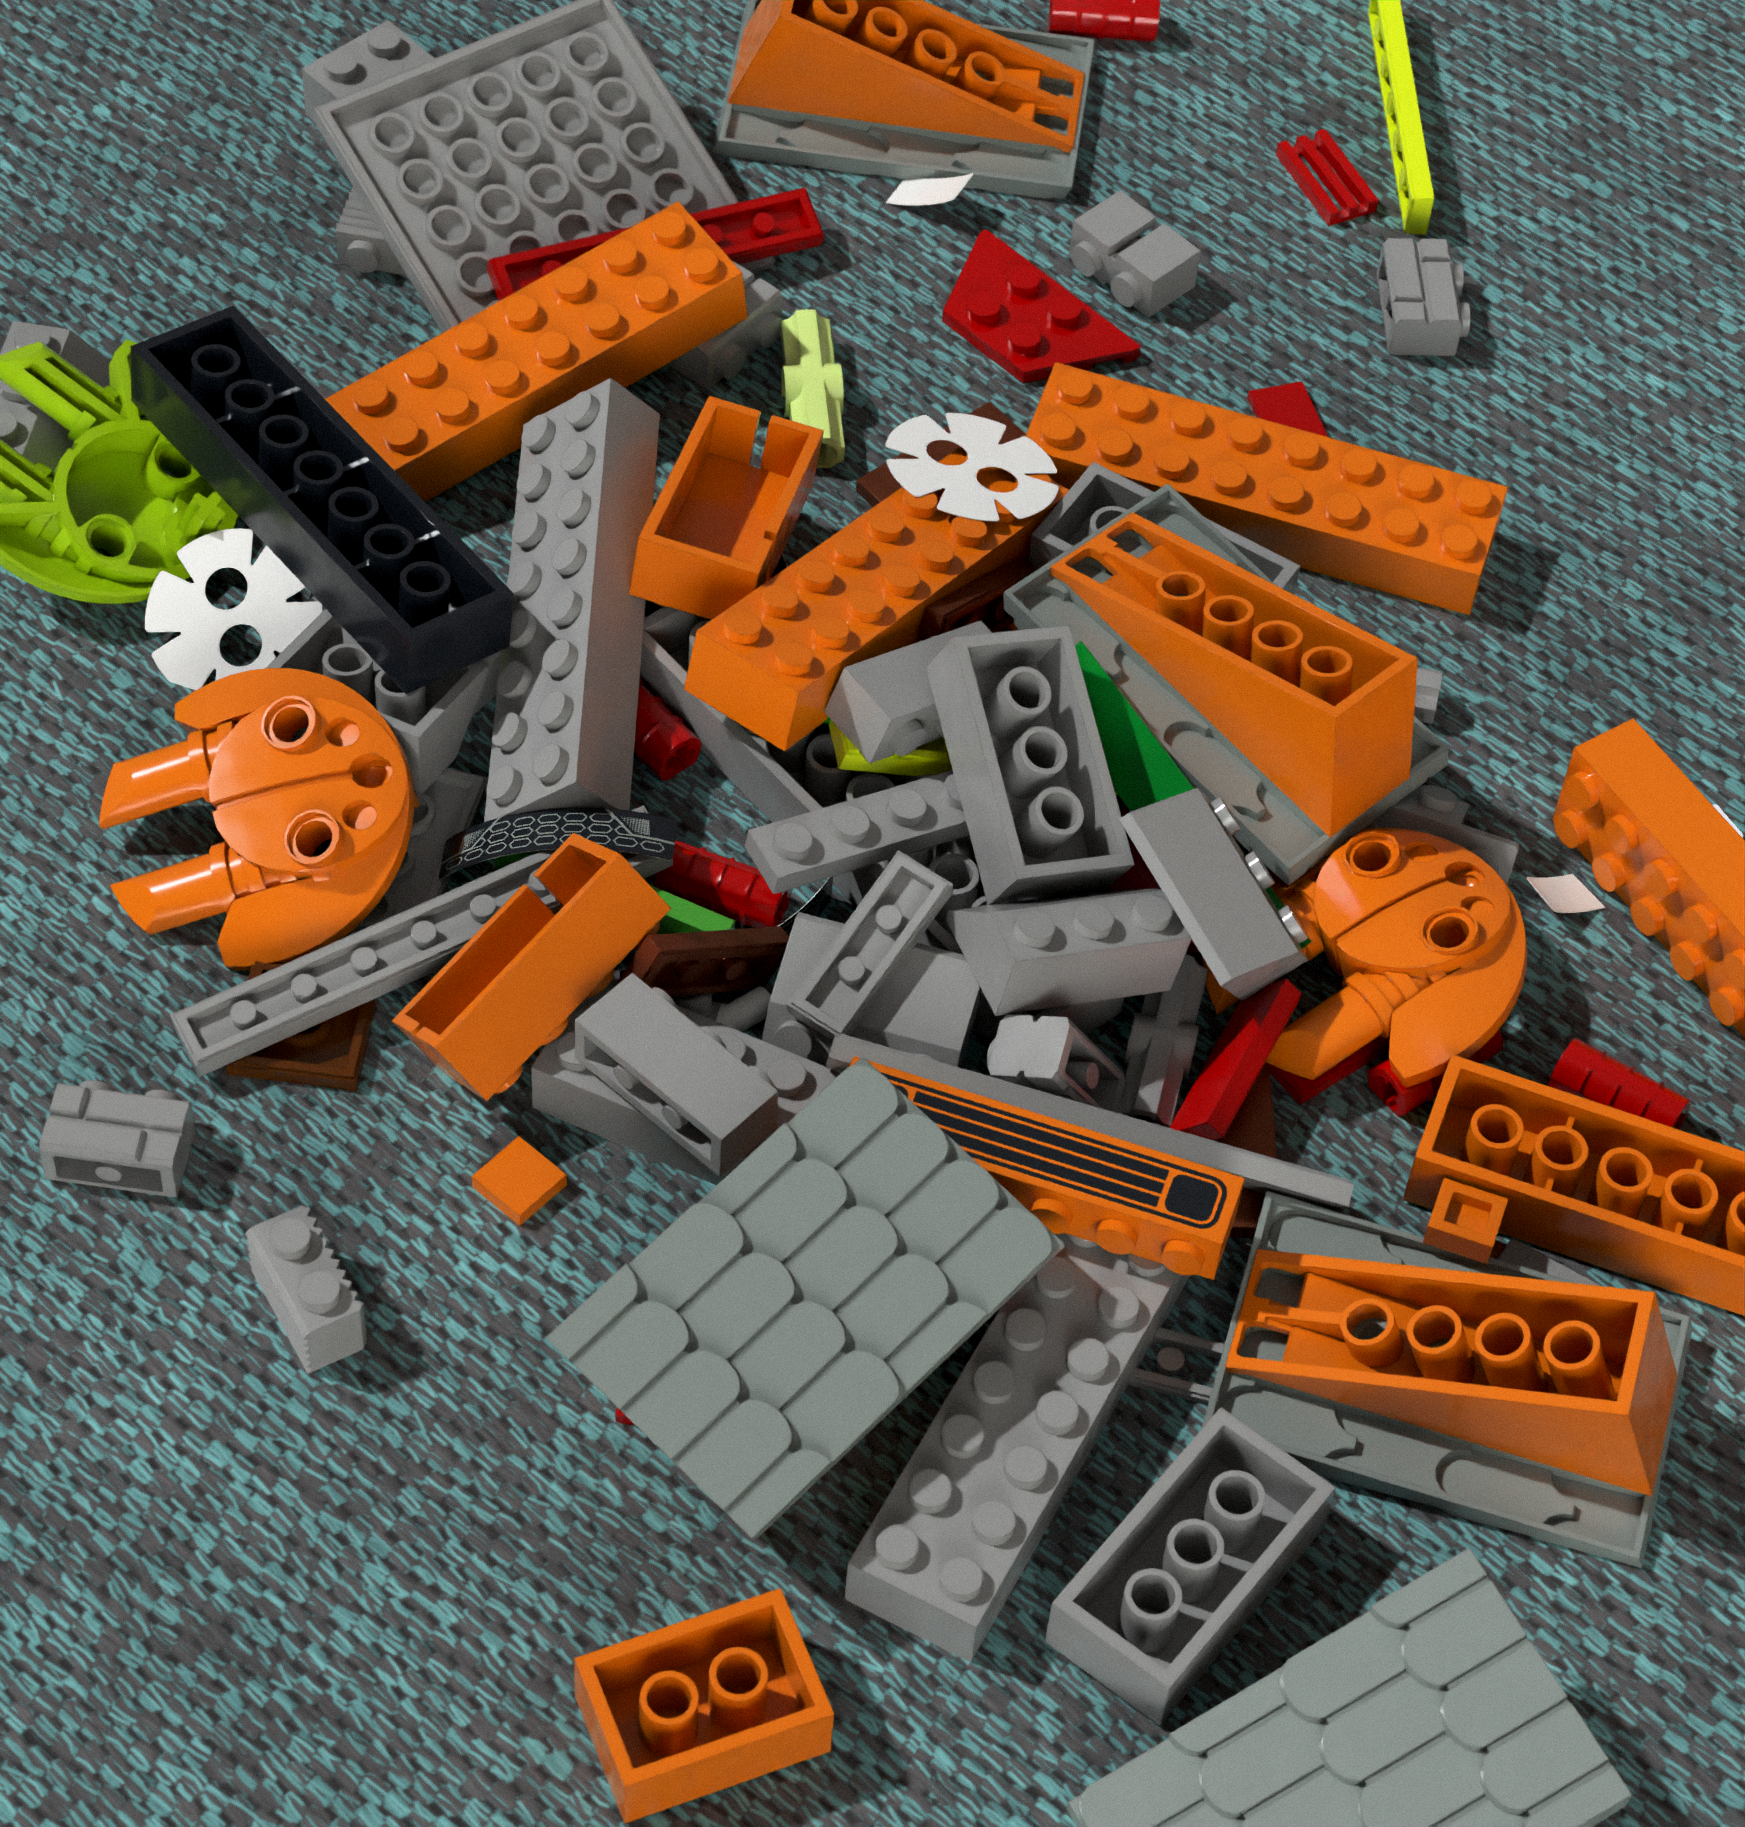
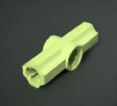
(813, 381)

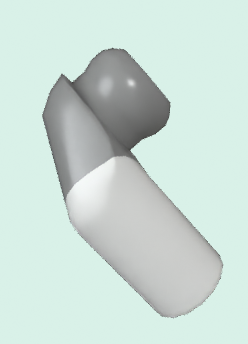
(738, 1014)

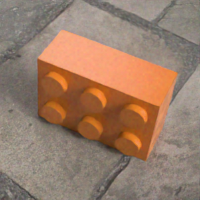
(703, 1705)

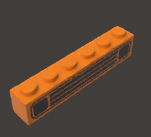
(1087, 1180)

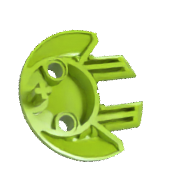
(103, 491)

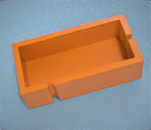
(719, 517)
(532, 967)

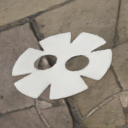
(963, 492)
(184, 608)

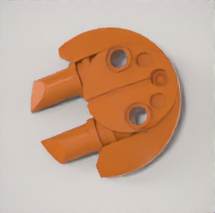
(273, 810)
(1423, 951)

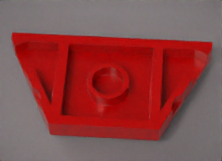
(1027, 317)

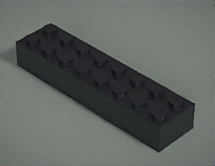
(321, 499)

